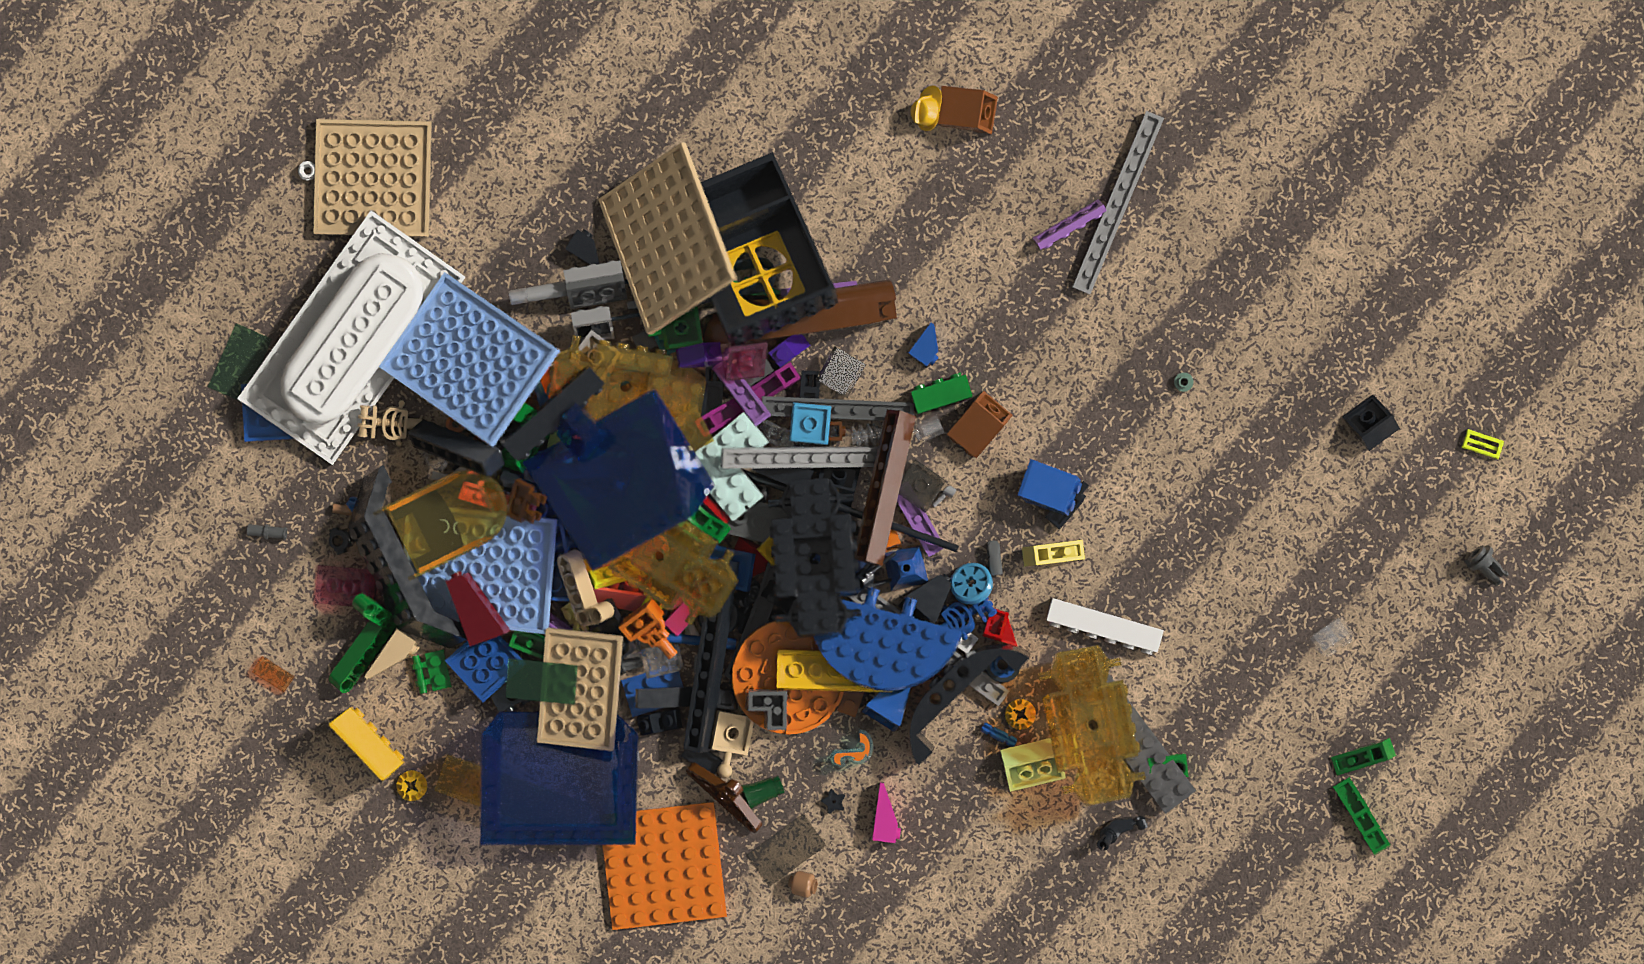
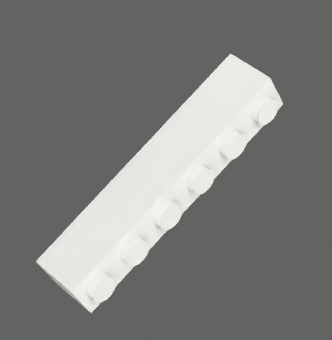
(1104, 625)

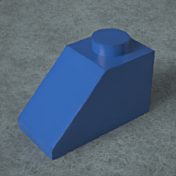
(926, 347)

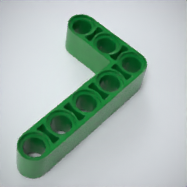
(365, 645)

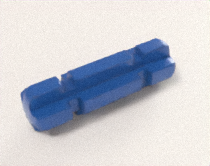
(999, 734)

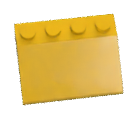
(367, 743)

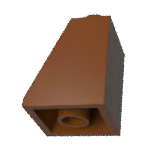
(967, 109)
(979, 424)

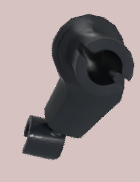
(1112, 830)

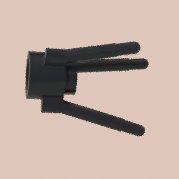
(866, 576)

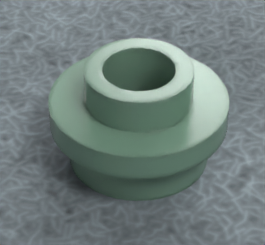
(1177, 382)

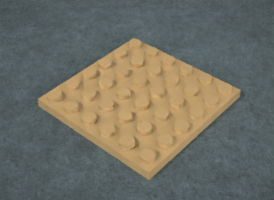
(373, 169)

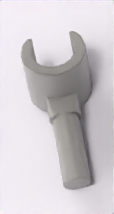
(949, 491)

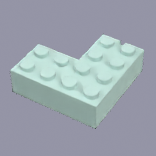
(732, 486)

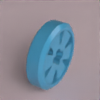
(979, 590)

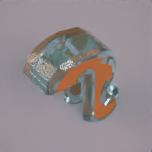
(854, 755)

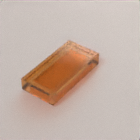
(273, 674)

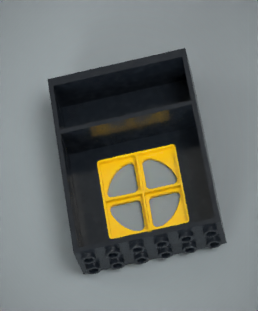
(754, 211)

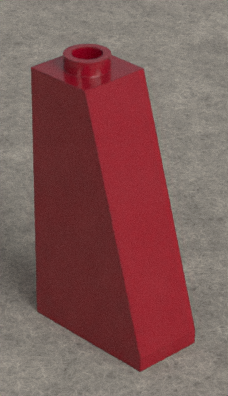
(474, 609)

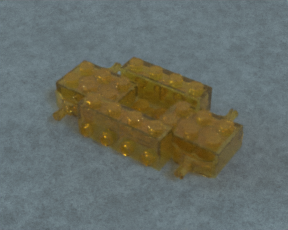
(644, 369)
(683, 574)
(1098, 753)

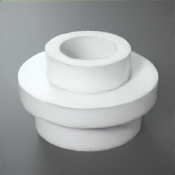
(303, 166)

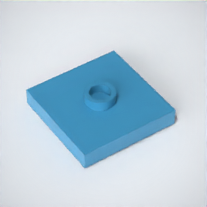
(810, 423)

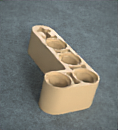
(580, 590)

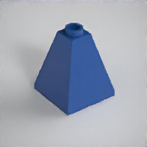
(915, 576)
(888, 708)

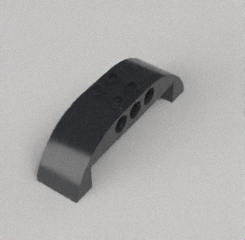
(976, 663)

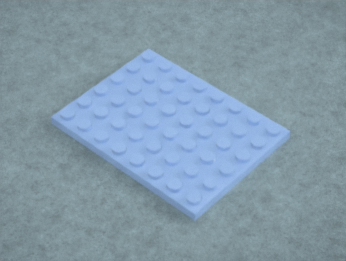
(469, 359)
(510, 571)

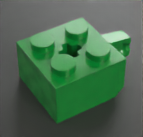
(674, 339)

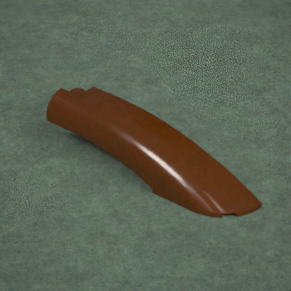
(855, 306)

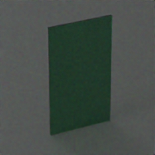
(239, 361)
(541, 681)

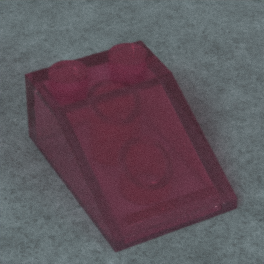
(744, 361)
(343, 584)

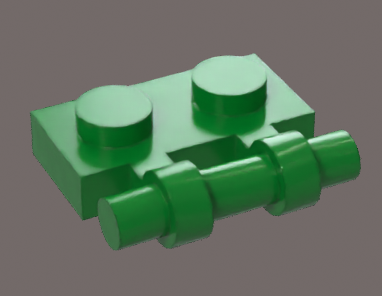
(437, 671)

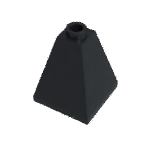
(930, 598)

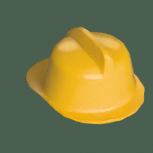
(926, 109)

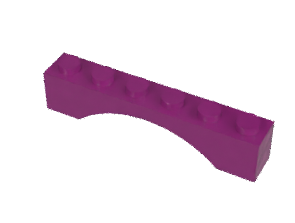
(770, 386)

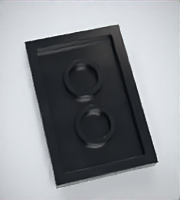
(611, 626)

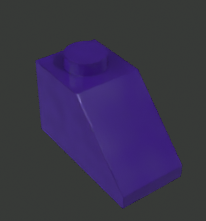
(789, 349)
(699, 355)

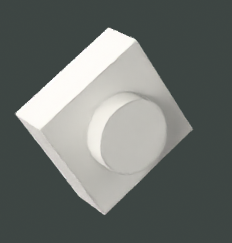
(966, 645)

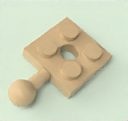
(720, 740)

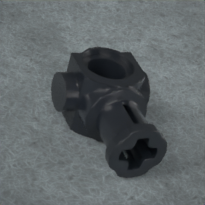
(347, 540)

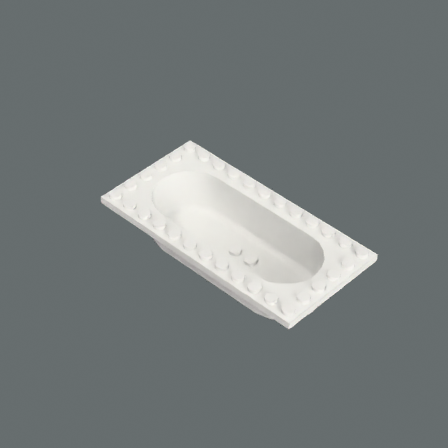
(341, 336)

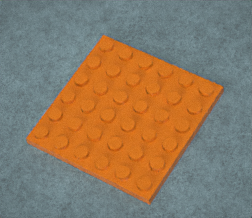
(670, 870)

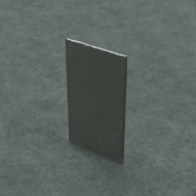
(786, 850)

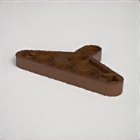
(725, 794)

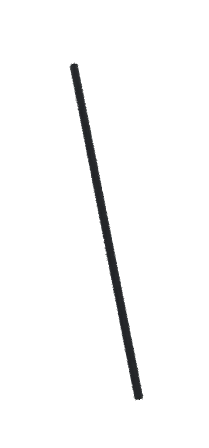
(859, 514)

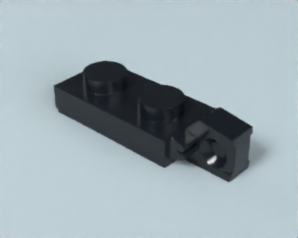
(1059, 519)

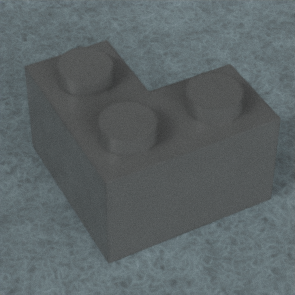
(773, 704)

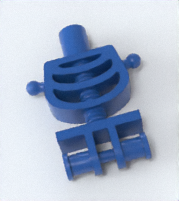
(954, 609)

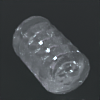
(866, 435)

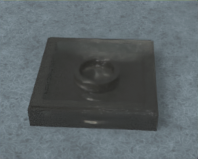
(840, 372)
(920, 485)

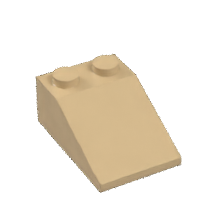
(396, 650)

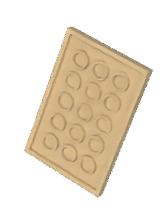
(594, 715)

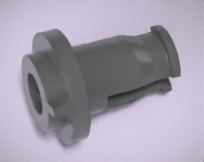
(1481, 559)

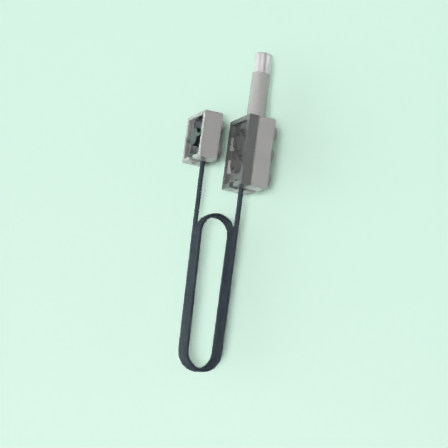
(602, 285)

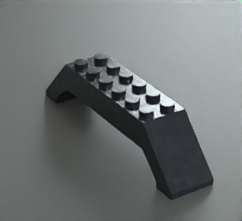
(392, 568)

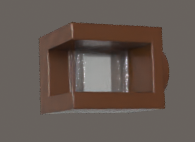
(836, 431)

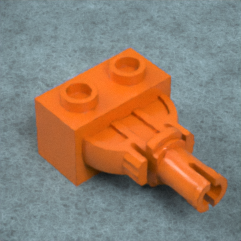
(648, 627)

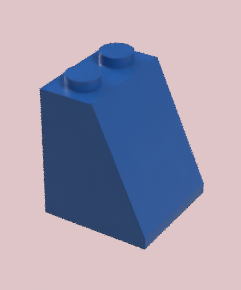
(1049, 488)

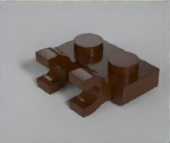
(519, 502)

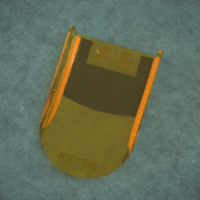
(448, 518)

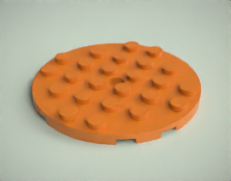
(757, 669)

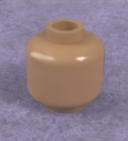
(803, 884)

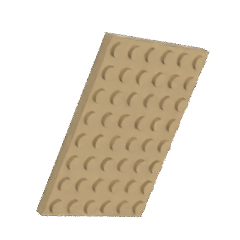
(666, 239)

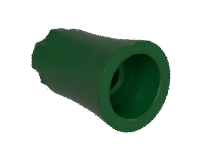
(762, 791)

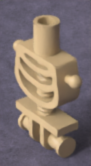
(407, 423)

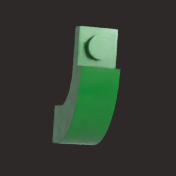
(709, 524)

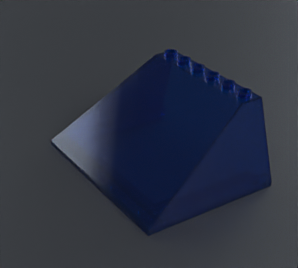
(629, 486)
(555, 791)

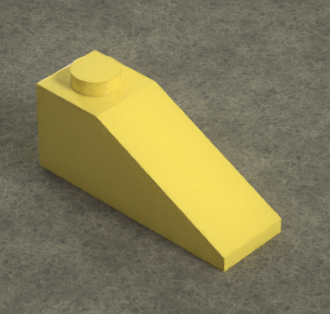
(1053, 553)

